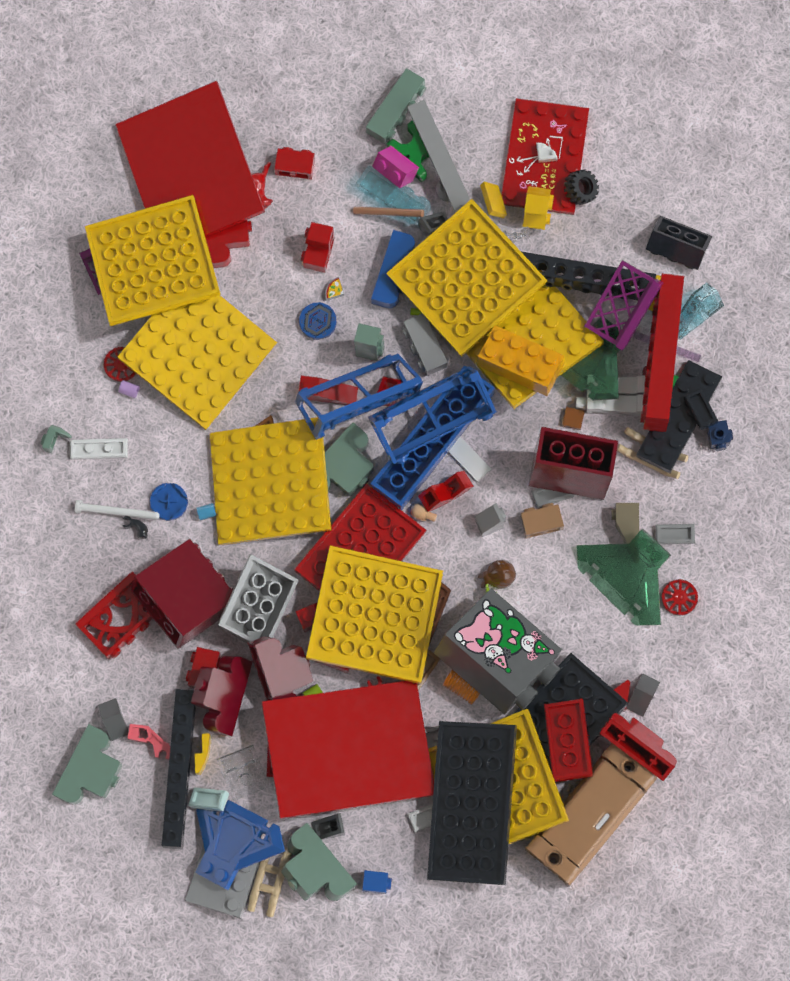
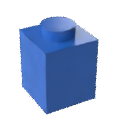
(376, 882)

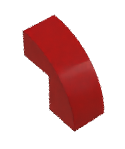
(445, 492)

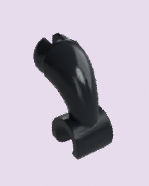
(140, 526)

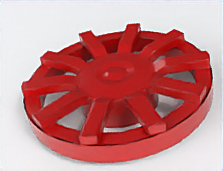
(118, 366)
(679, 597)

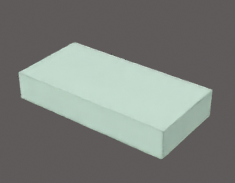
(208, 799)

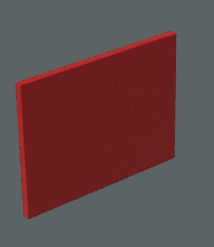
(190, 151)
(348, 749)

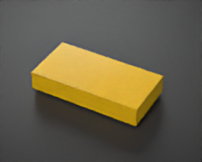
(493, 199)

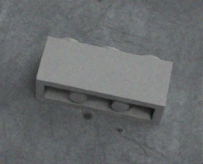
(424, 345)

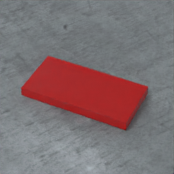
(568, 740)

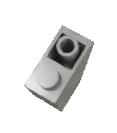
(490, 520)

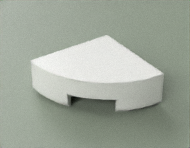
(545, 153)

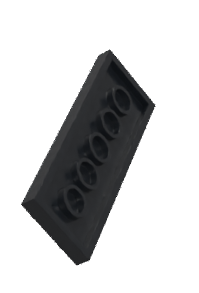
(665, 448)

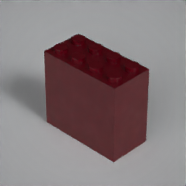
(573, 463)
(182, 593)

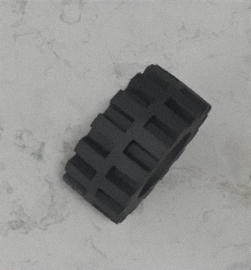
(589, 183)

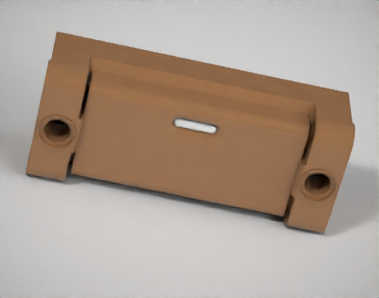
(593, 813)

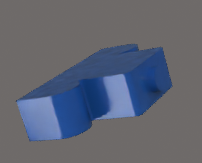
(386, 291)

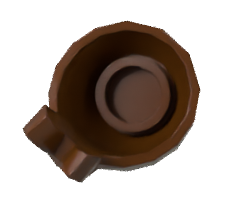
(498, 574)

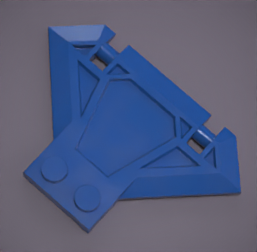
(234, 842)

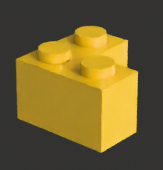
(536, 208)

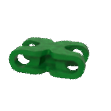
(414, 150)

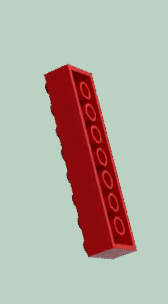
(662, 353)

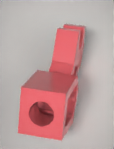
(158, 743)

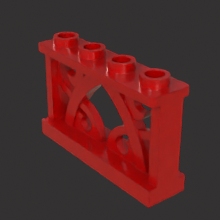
(93, 619)

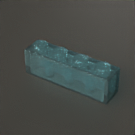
(390, 196)

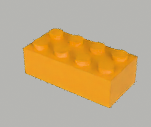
(520, 360)

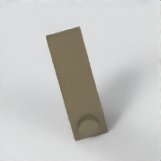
(626, 520)

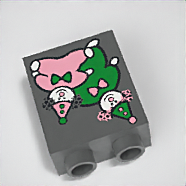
(499, 653)

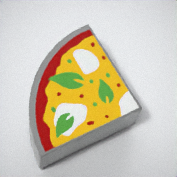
(334, 289)

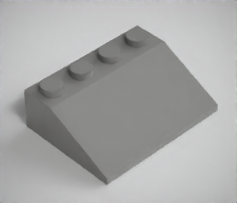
(257, 601)
(212, 896)

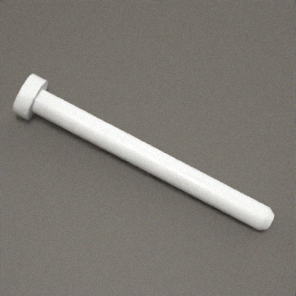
(80, 506)

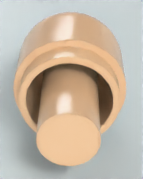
(419, 512)

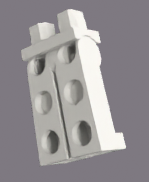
(629, 401)

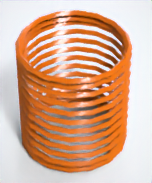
(448, 682)

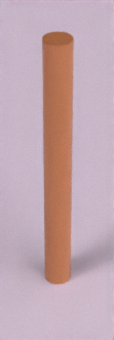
(388, 211)

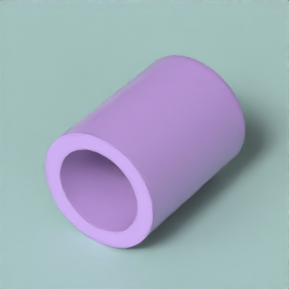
(129, 389)

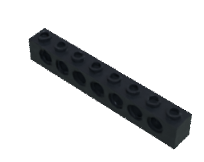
(588, 272)
(179, 770)

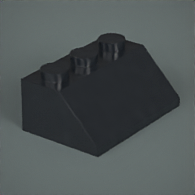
(678, 243)

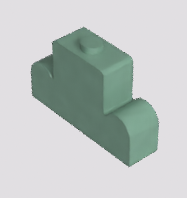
(346, 464)
(89, 768)
(315, 867)

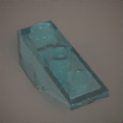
(698, 308)

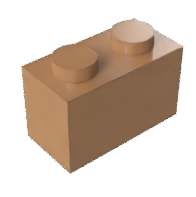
(542, 520)

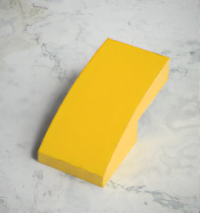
(202, 758)

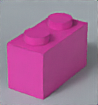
(395, 167)

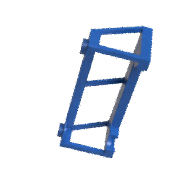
(462, 377)
(364, 405)

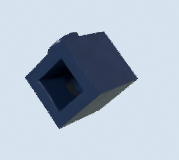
(719, 436)

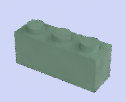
(369, 342)

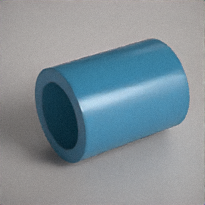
(206, 511)

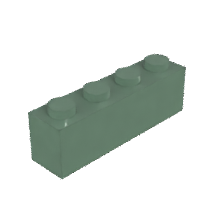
(394, 107)

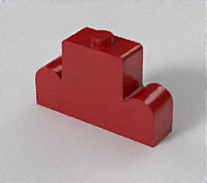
(230, 238)
(639, 744)

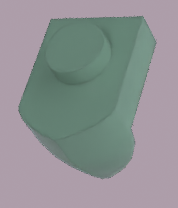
(49, 439)

